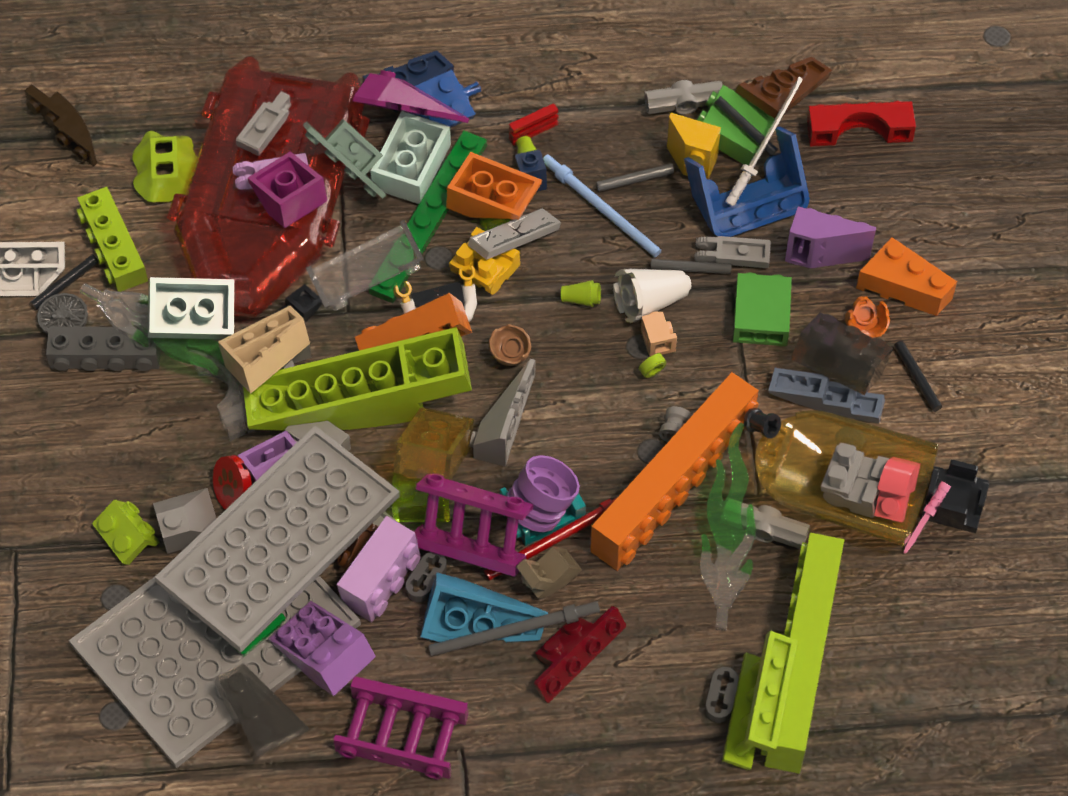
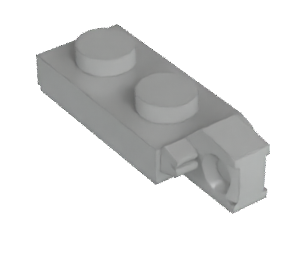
(264, 124)

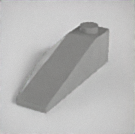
(500, 425)

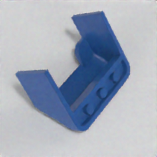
(760, 201)

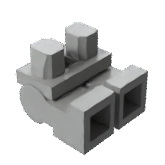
(853, 480)

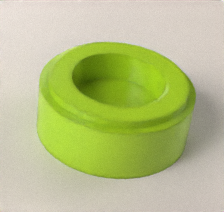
(652, 365)

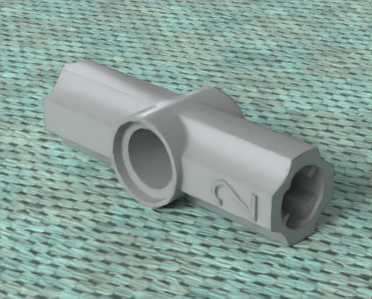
(682, 97)
(774, 526)

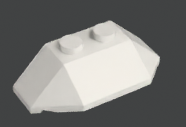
(29, 267)

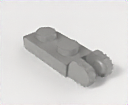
(734, 251)

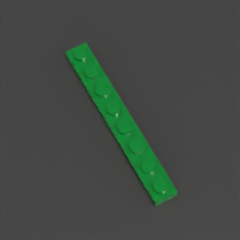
(432, 207)

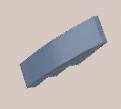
(823, 395)

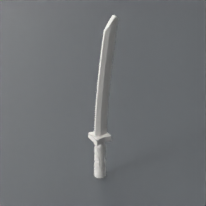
(748, 170)

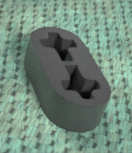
(421, 573)
(727, 696)

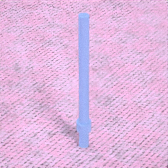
(566, 175)

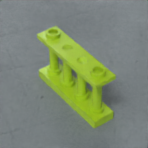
(760, 700)

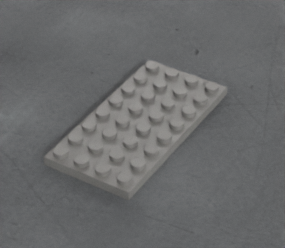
(277, 538)

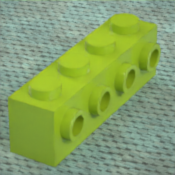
(112, 240)

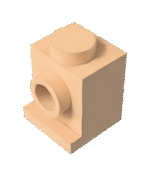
(658, 334)

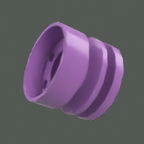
(550, 489)

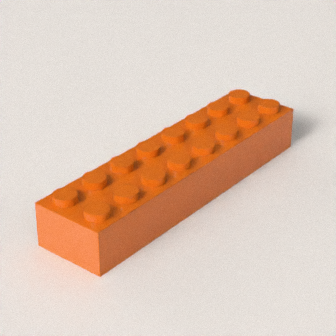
(671, 474)

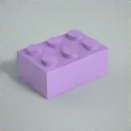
(379, 569)

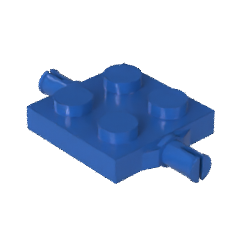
(452, 93)

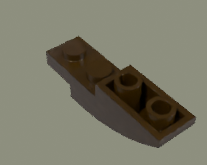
(65, 120)

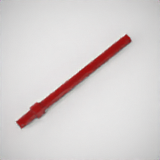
(559, 535)

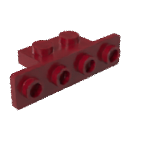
(574, 649)

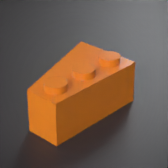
(908, 278)

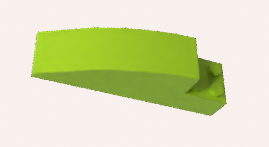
(363, 386)

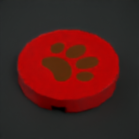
(230, 479)

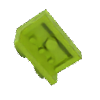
(125, 530)

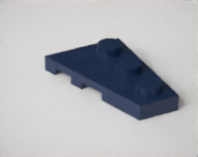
(420, 68)

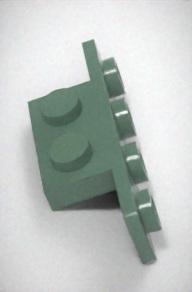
(351, 149)

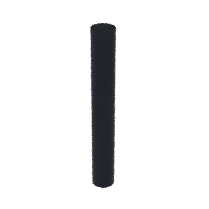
(745, 125)
(65, 281)
(918, 376)

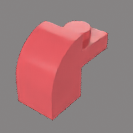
(895, 486)

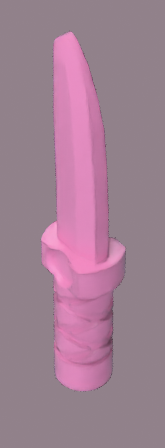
(930, 510)

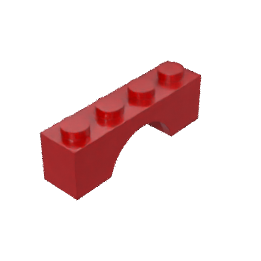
(890, 119)

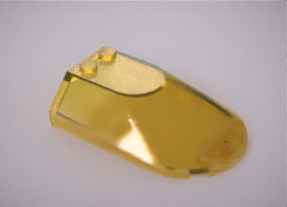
(799, 455)

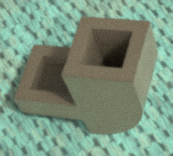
(550, 572)

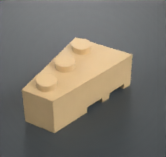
(264, 347)

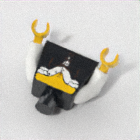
(464, 293)

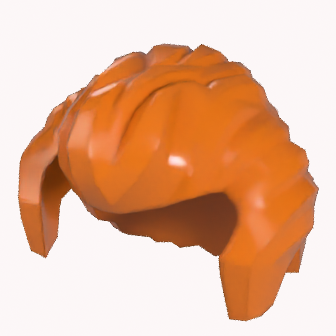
(868, 317)

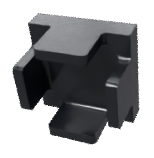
(964, 499)

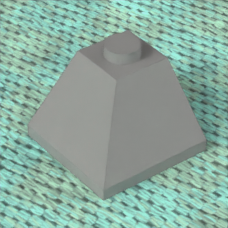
(184, 518)

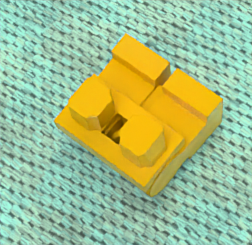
(489, 272)

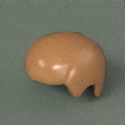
(510, 345)

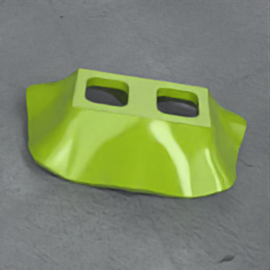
(157, 187)

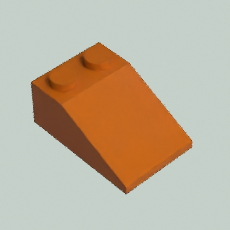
(490, 189)

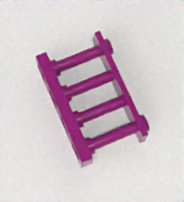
(462, 548)
(394, 700)

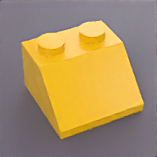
(693, 140)

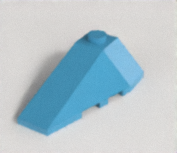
(466, 608)

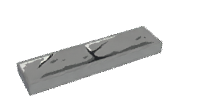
(514, 233)

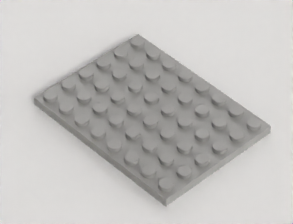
(166, 662)

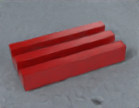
(534, 123)

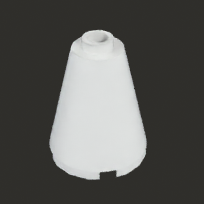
(648, 291)

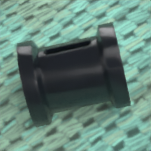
(760, 422)

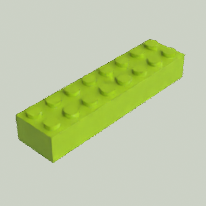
(808, 624)

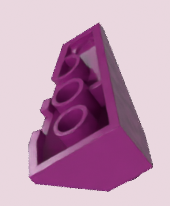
(398, 95)

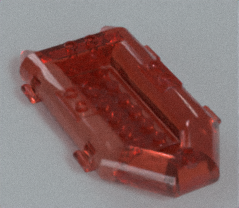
(227, 228)

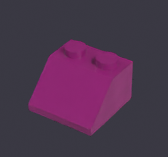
(288, 189)

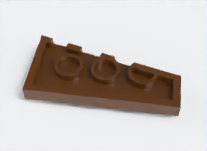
(772, 91)

